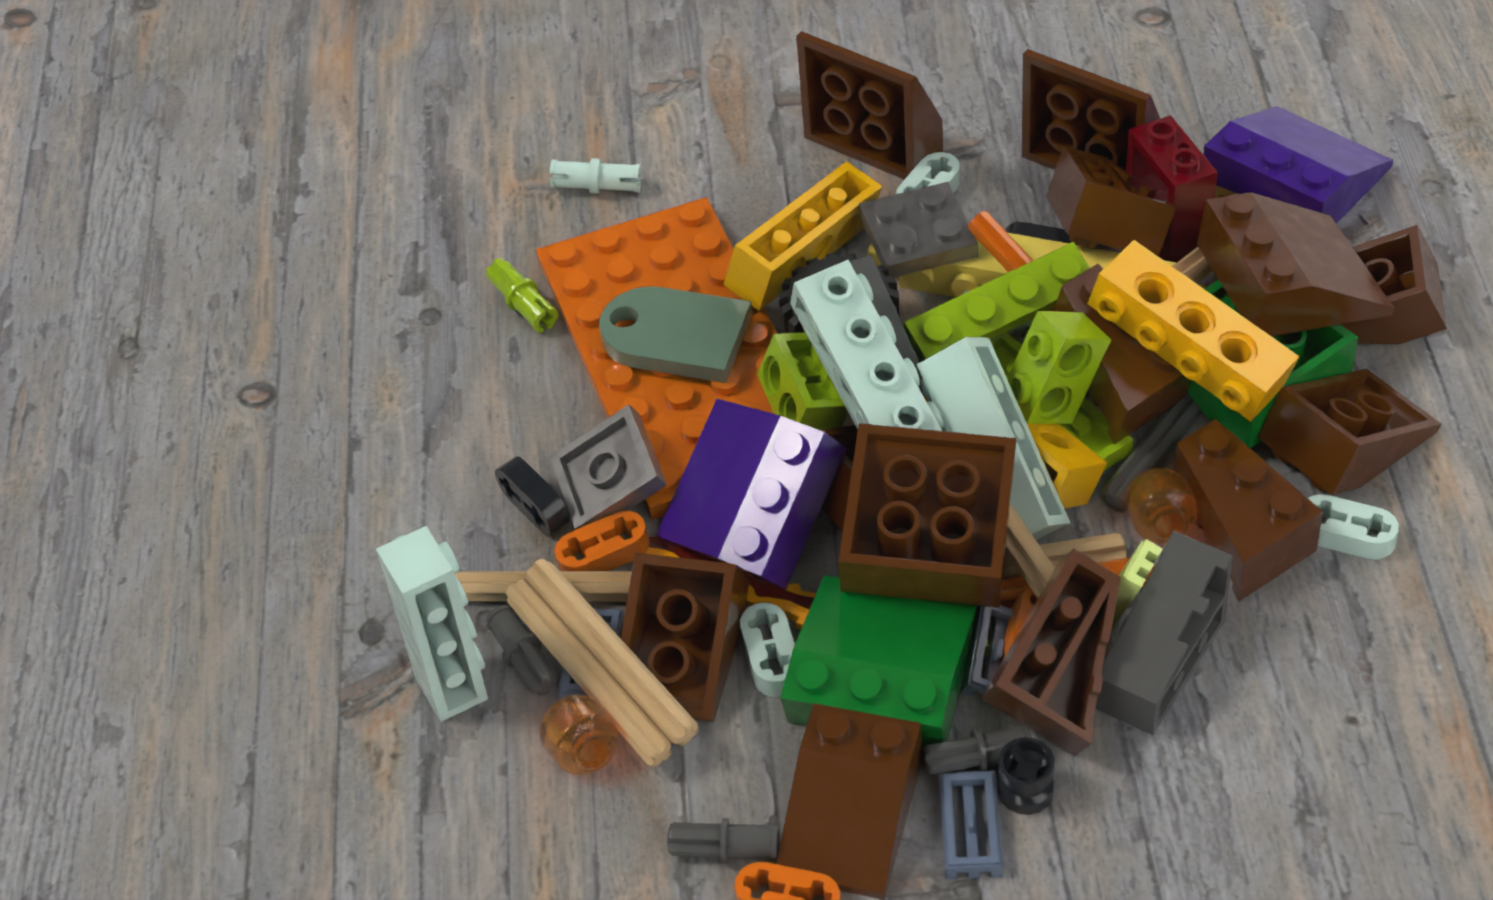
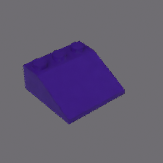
(1294, 162)
(752, 491)

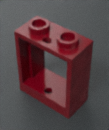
(1178, 172)

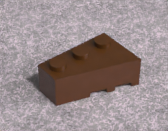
(1102, 207)
(1131, 380)
(1246, 507)
(1059, 654)

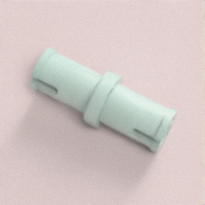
(595, 176)

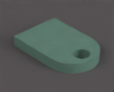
(675, 331)

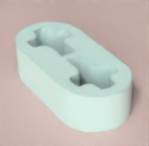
(937, 164)
(1350, 524)
(760, 651)

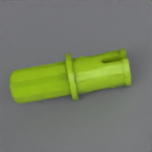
(522, 295)

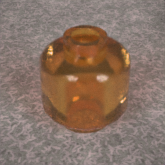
(1160, 504)
(578, 735)

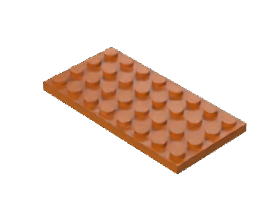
(665, 249)

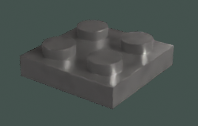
(918, 229)
(608, 468)

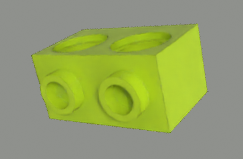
(1056, 366)
(799, 383)

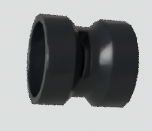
(1026, 775)

